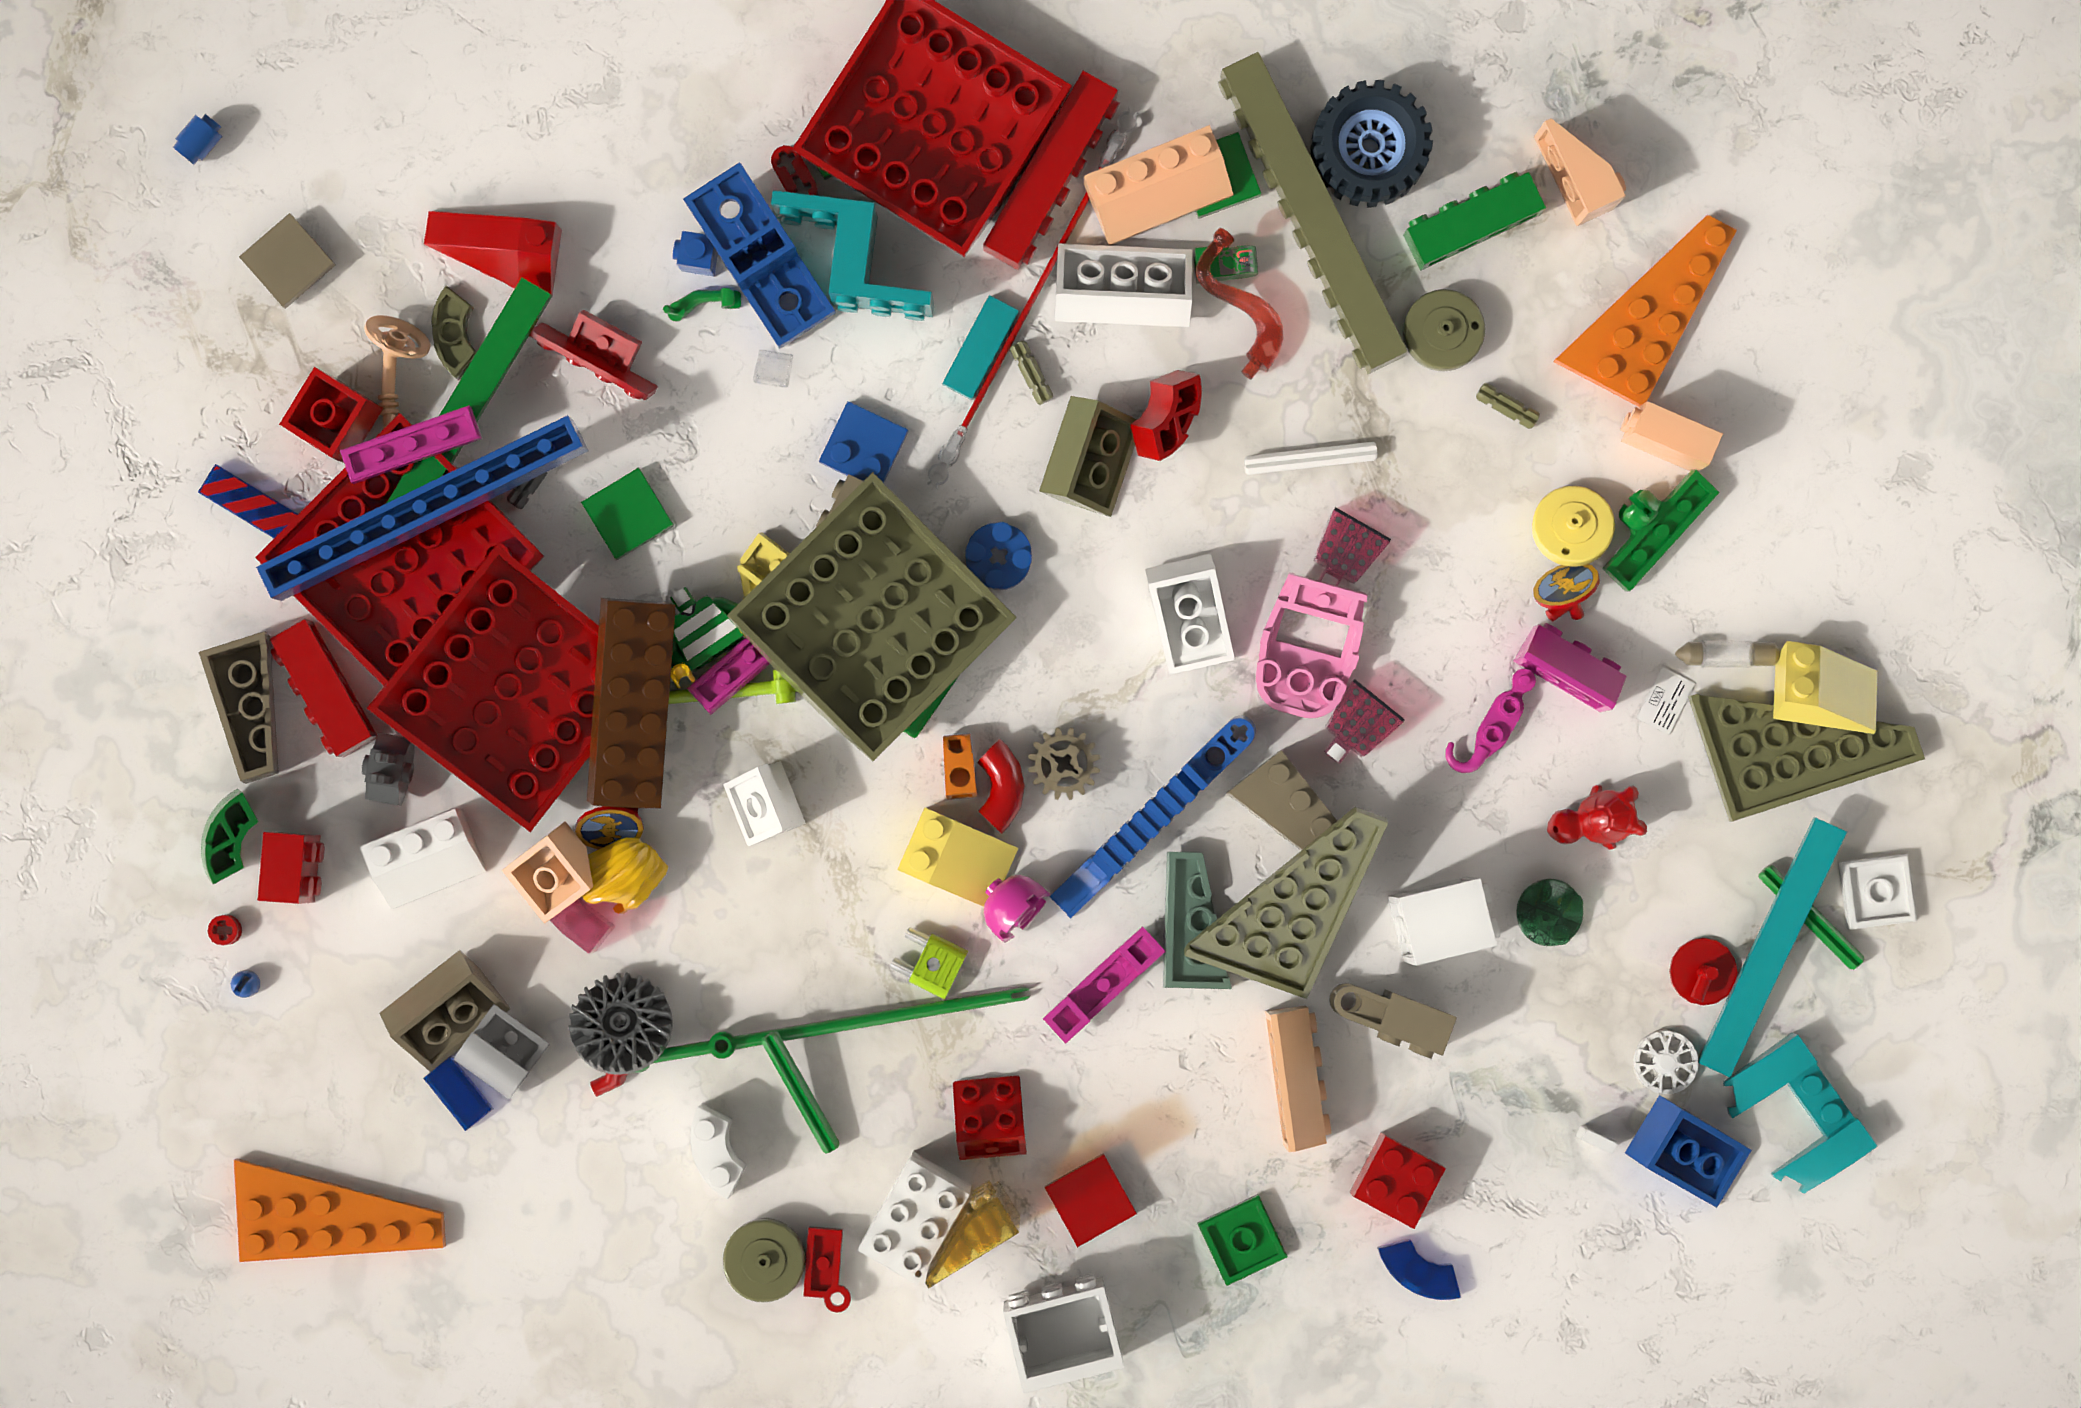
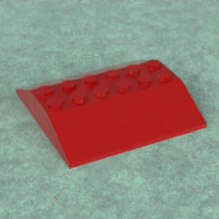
(933, 120)
(396, 596)
(501, 689)

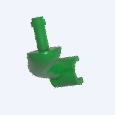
(681, 308)

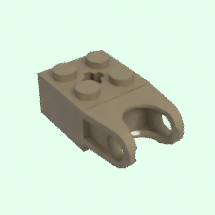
(1397, 1019)

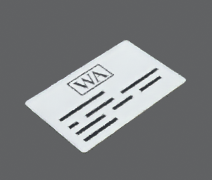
(1665, 700)

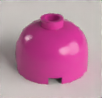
(1012, 904)

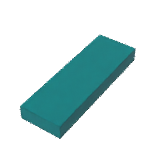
(980, 347)

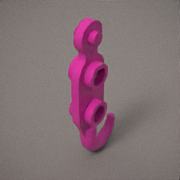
(1496, 724)

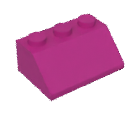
(1571, 667)

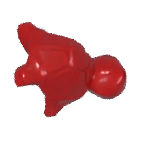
(1601, 818)

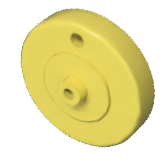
(1573, 526)

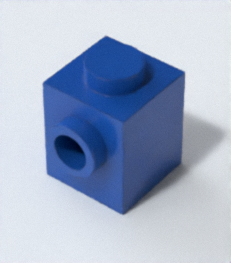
(695, 254)

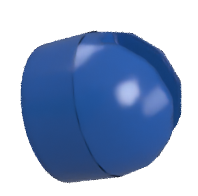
(249, 988)

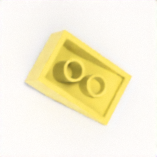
(1824, 689)
(956, 857)

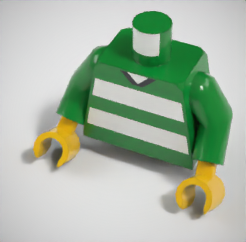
(700, 632)

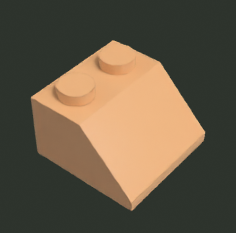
(552, 872)

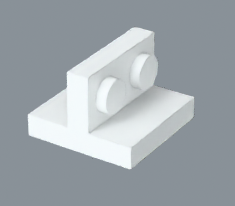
(764, 803)

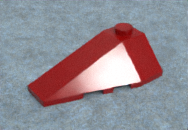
(498, 245)

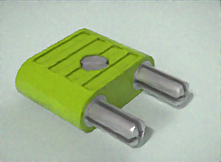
(936, 965)

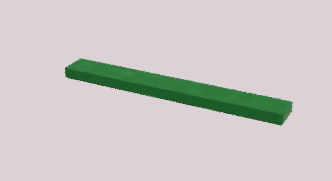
(484, 372)

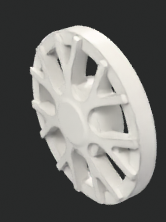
(1666, 1062)

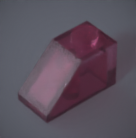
(583, 925)

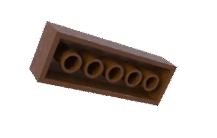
(630, 703)

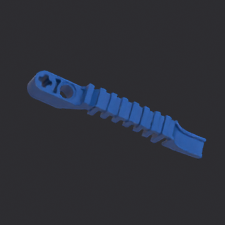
(1148, 822)

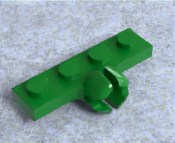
(1656, 527)

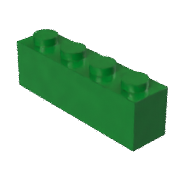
(1474, 220)

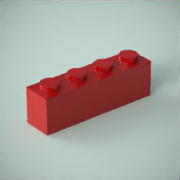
(323, 688)

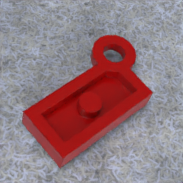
(823, 1267)

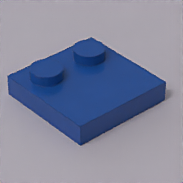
(863, 444)

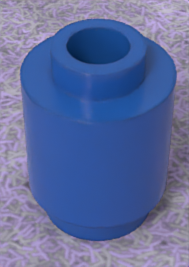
(198, 138)

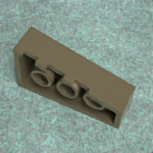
(244, 698)
(1284, 801)

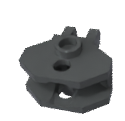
(388, 769)

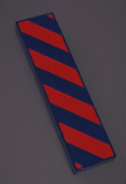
(246, 501)

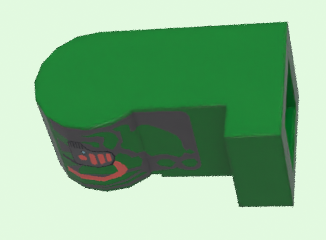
(1231, 263)

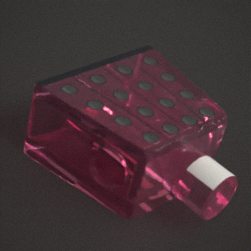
(1347, 548)
(1359, 723)

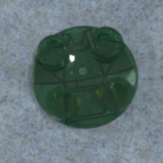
(1549, 912)

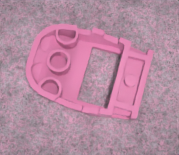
(1301, 678)

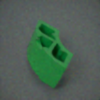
(224, 836)

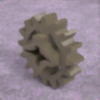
(1054, 777)

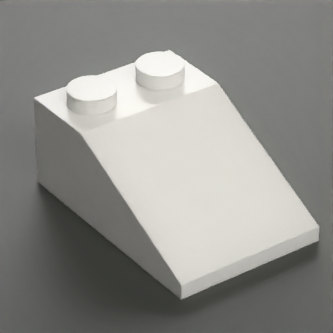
(1190, 614)

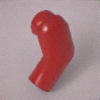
(607, 1083)

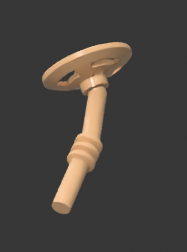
(393, 346)

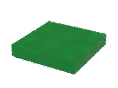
(1240, 175)
(627, 513)
(1242, 1240)

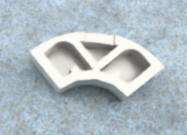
(713, 1151)

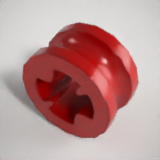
(230, 921)

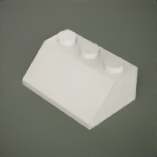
(423, 858)

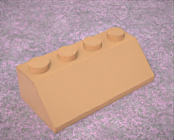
(1158, 185)
(1296, 1078)

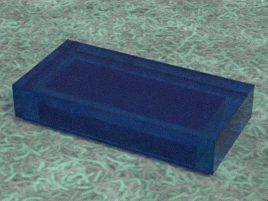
(458, 1093)

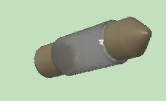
(1729, 653)

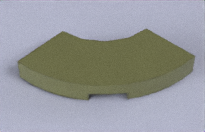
(450, 332)

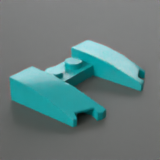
(1843, 1135)

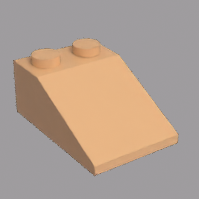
(1581, 175)

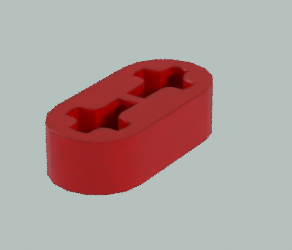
(800, 168)

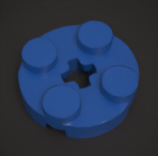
(999, 536)

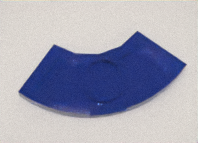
(1418, 1274)

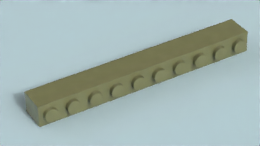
(1312, 213)

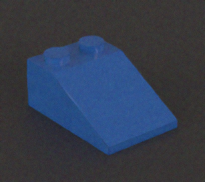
(1687, 1151)

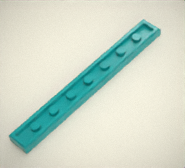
(1772, 947)

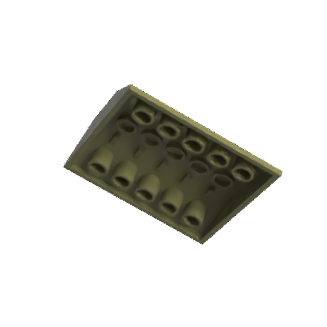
(871, 617)

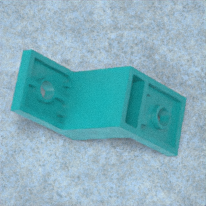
(852, 254)

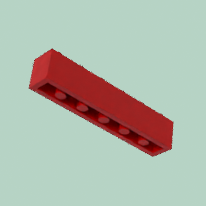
(1051, 170)

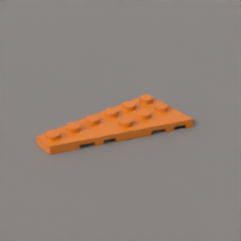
(1640, 331)
(308, 1217)

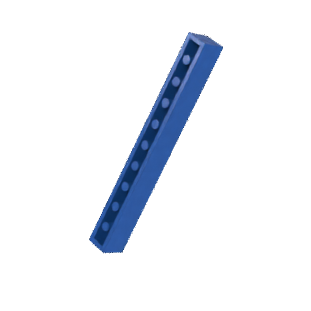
(422, 509)

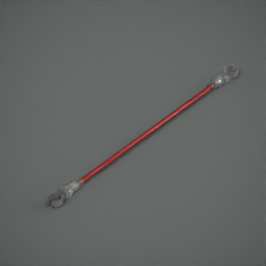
(951, 451)

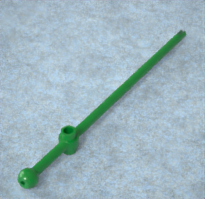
(839, 1025)

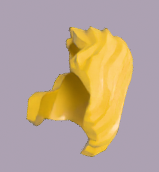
(624, 873)

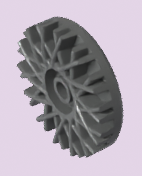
(615, 1004)

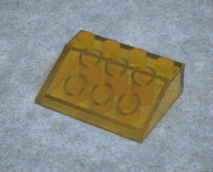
(982, 1226)

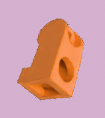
(959, 767)

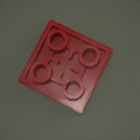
(1090, 1200)

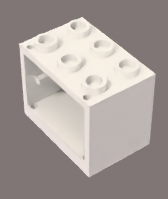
(1443, 920)
(915, 1218)
(1062, 1333)

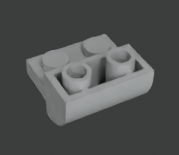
(501, 1051)

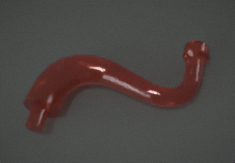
(1267, 321)

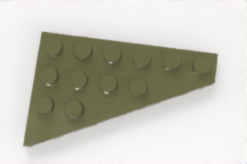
(1777, 761)
(1293, 917)

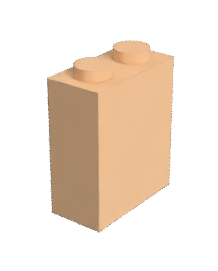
(1670, 436)

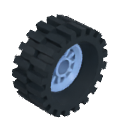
(1387, 110)

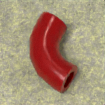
(1006, 786)

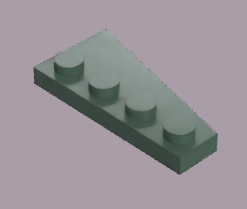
(1186, 916)

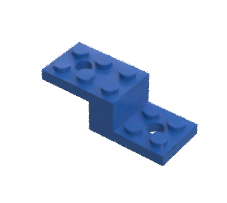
(759, 255)

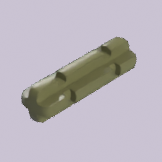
(1031, 372)
(1508, 405)

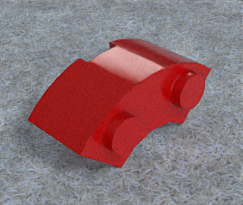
(1169, 414)

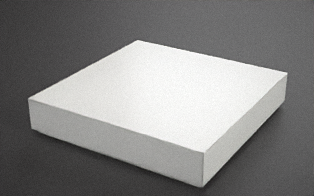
(1877, 891)

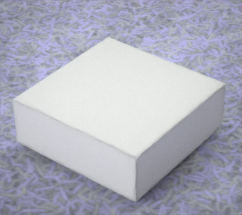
(1596, 1139)

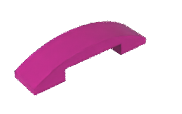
(1103, 984)

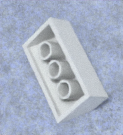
(1124, 285)

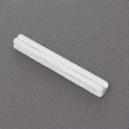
(1310, 458)

